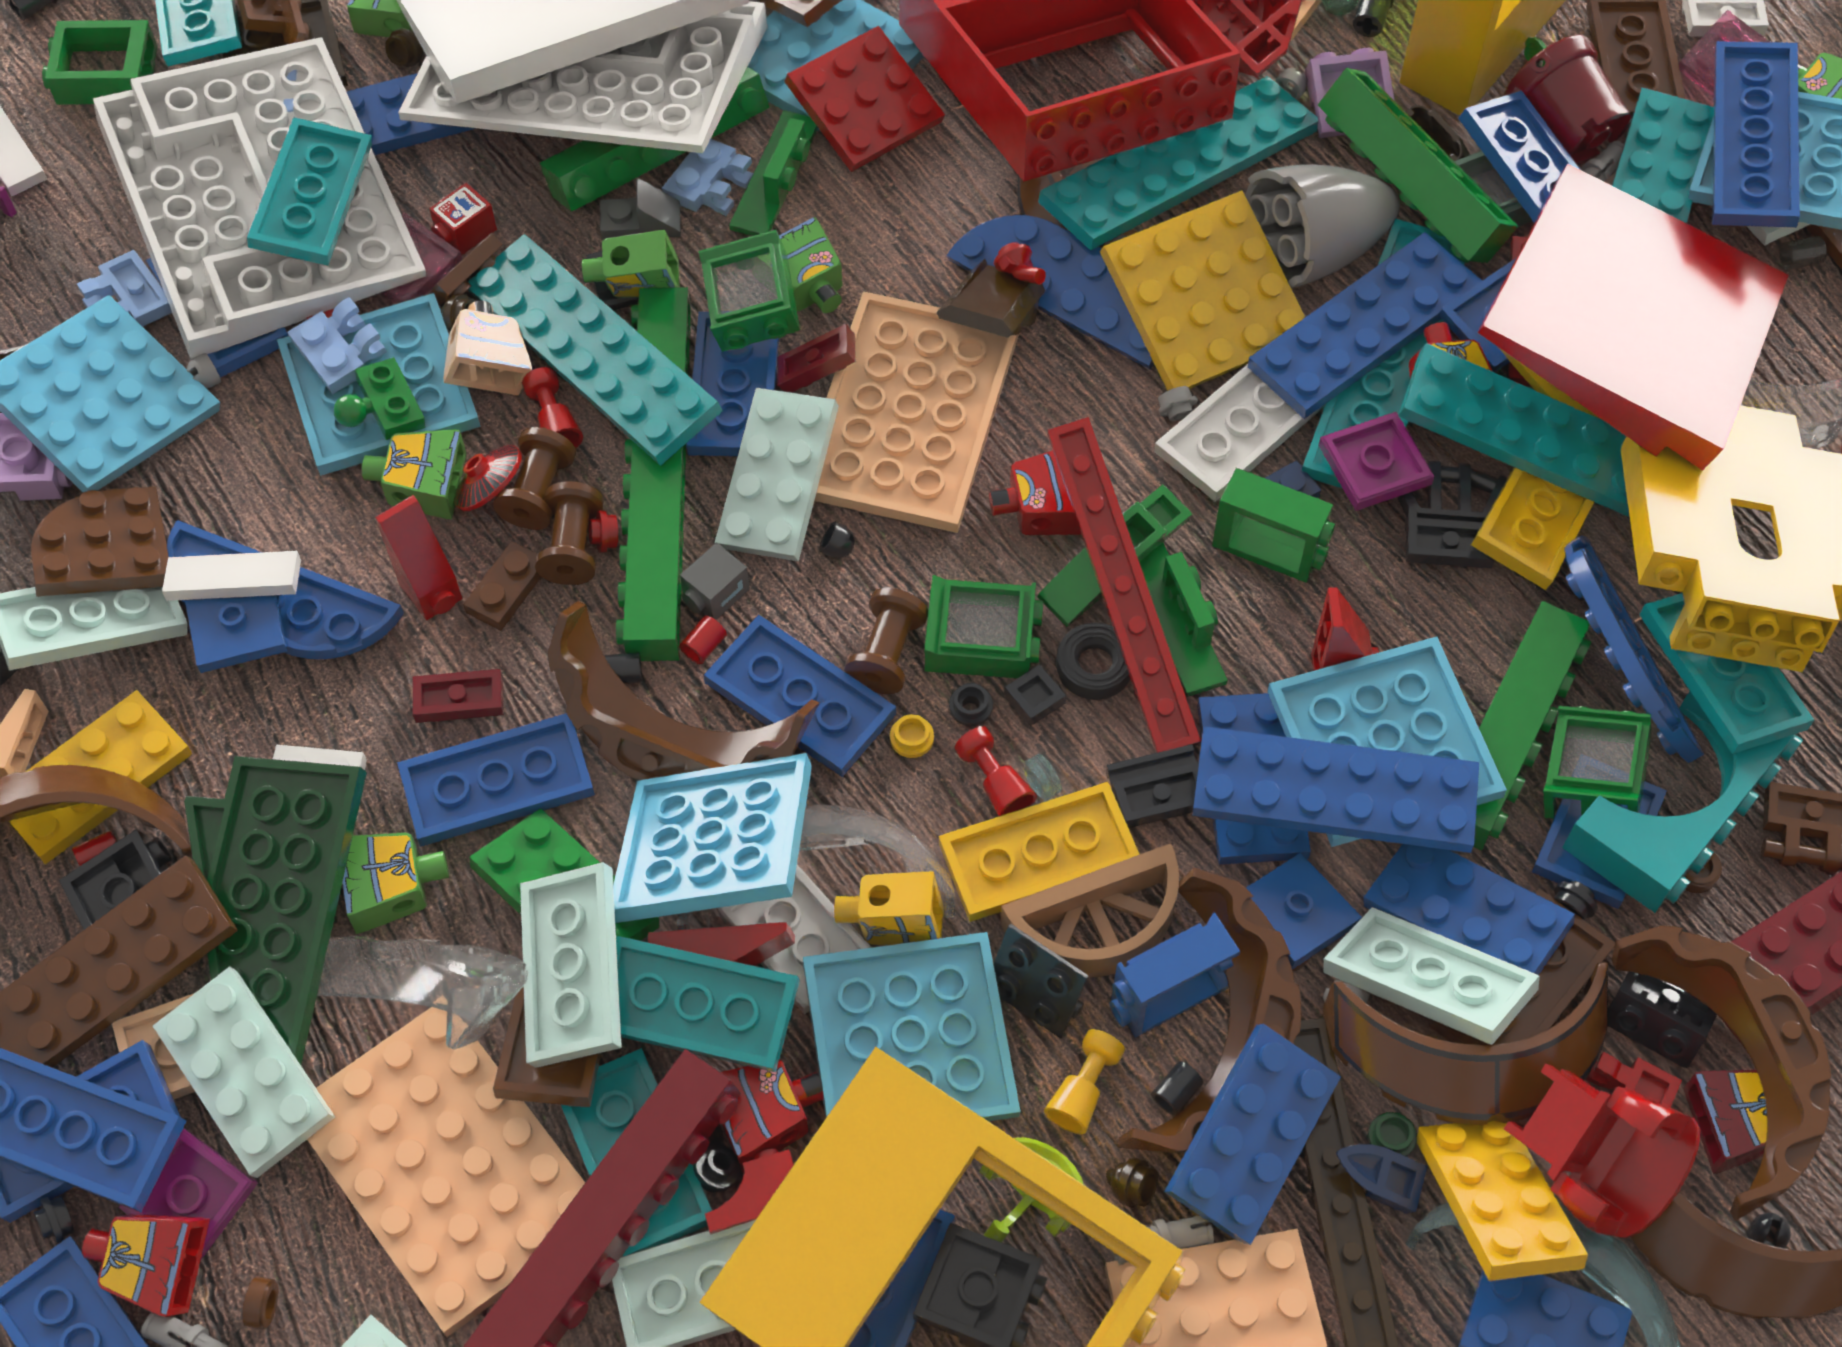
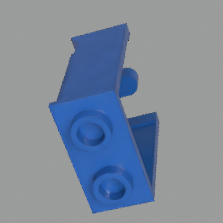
(1172, 976)

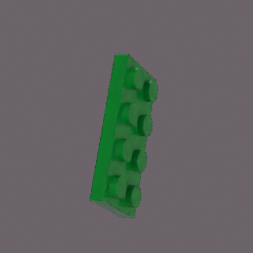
(535, 851)

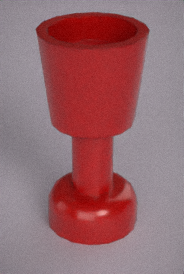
(541, 386)
(1002, 784)

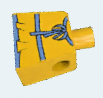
(894, 908)

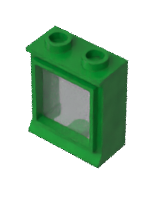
(749, 291)
(982, 628)
(1596, 756)

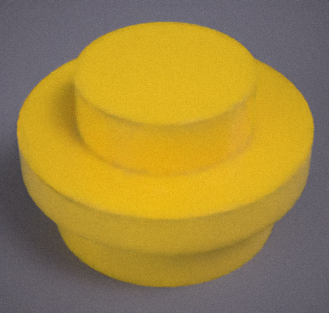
(912, 736)

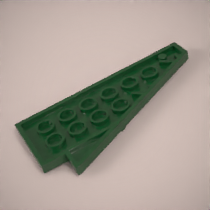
(278, 869)

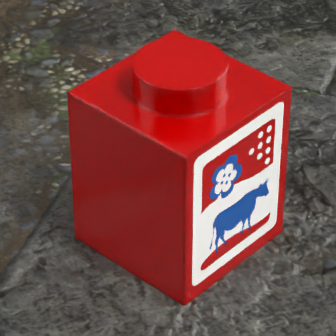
(463, 218)

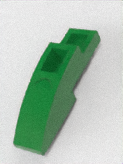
(1148, 525)

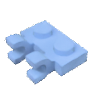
(700, 177)
(132, 286)
(326, 350)

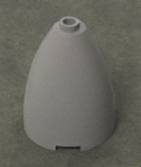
(1320, 216)

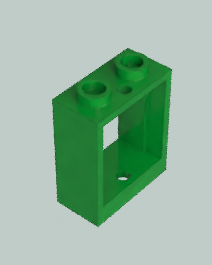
(97, 35)
(1282, 509)

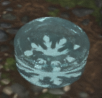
(1042, 776)

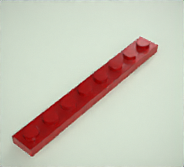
(1123, 586)

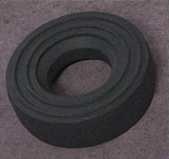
(1084, 683)

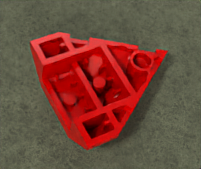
(1255, 27)

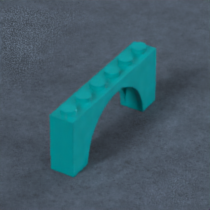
(1654, 853)

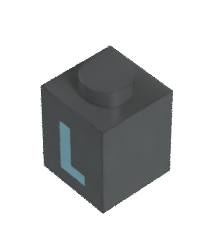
(714, 582)

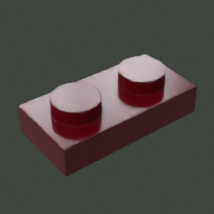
(816, 359)
(458, 695)

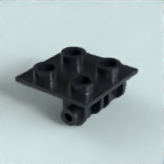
(1038, 981)

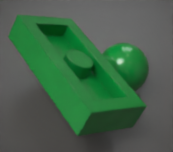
(385, 396)

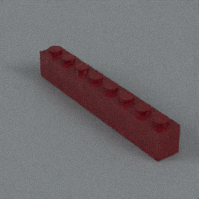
(611, 1208)

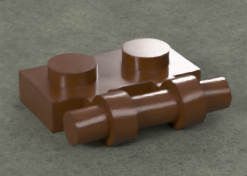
(1807, 813)

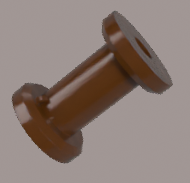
(544, 454)
(566, 558)
(896, 615)

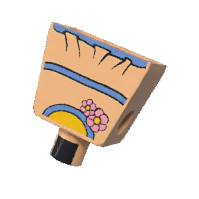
(486, 351)

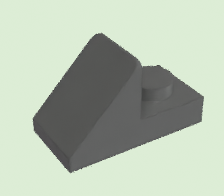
(646, 213)

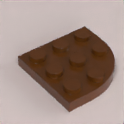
(101, 543)

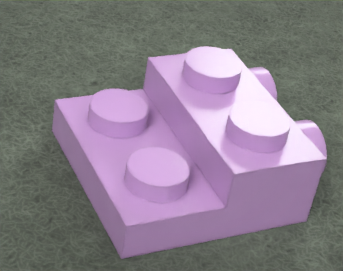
(1327, 67)
(26, 467)

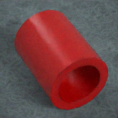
(703, 639)
(92, 847)

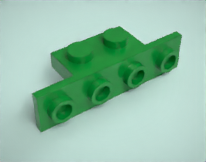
(774, 174)
(1184, 619)

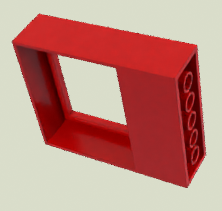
(977, 36)

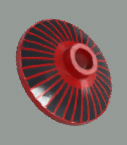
(487, 477)

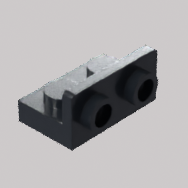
(1660, 1017)

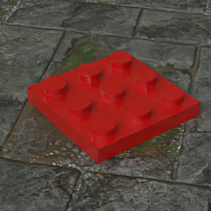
(864, 98)

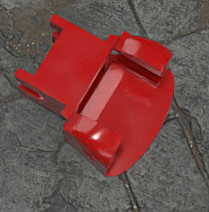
(1621, 1150)

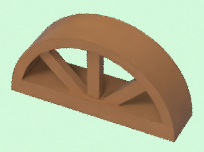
(1088, 893)

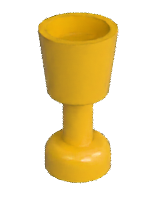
(1077, 1095)

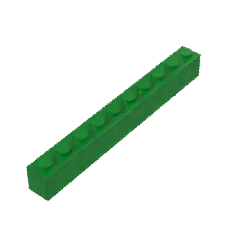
(656, 502)

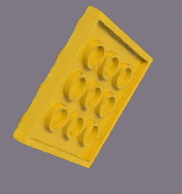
(1203, 290)

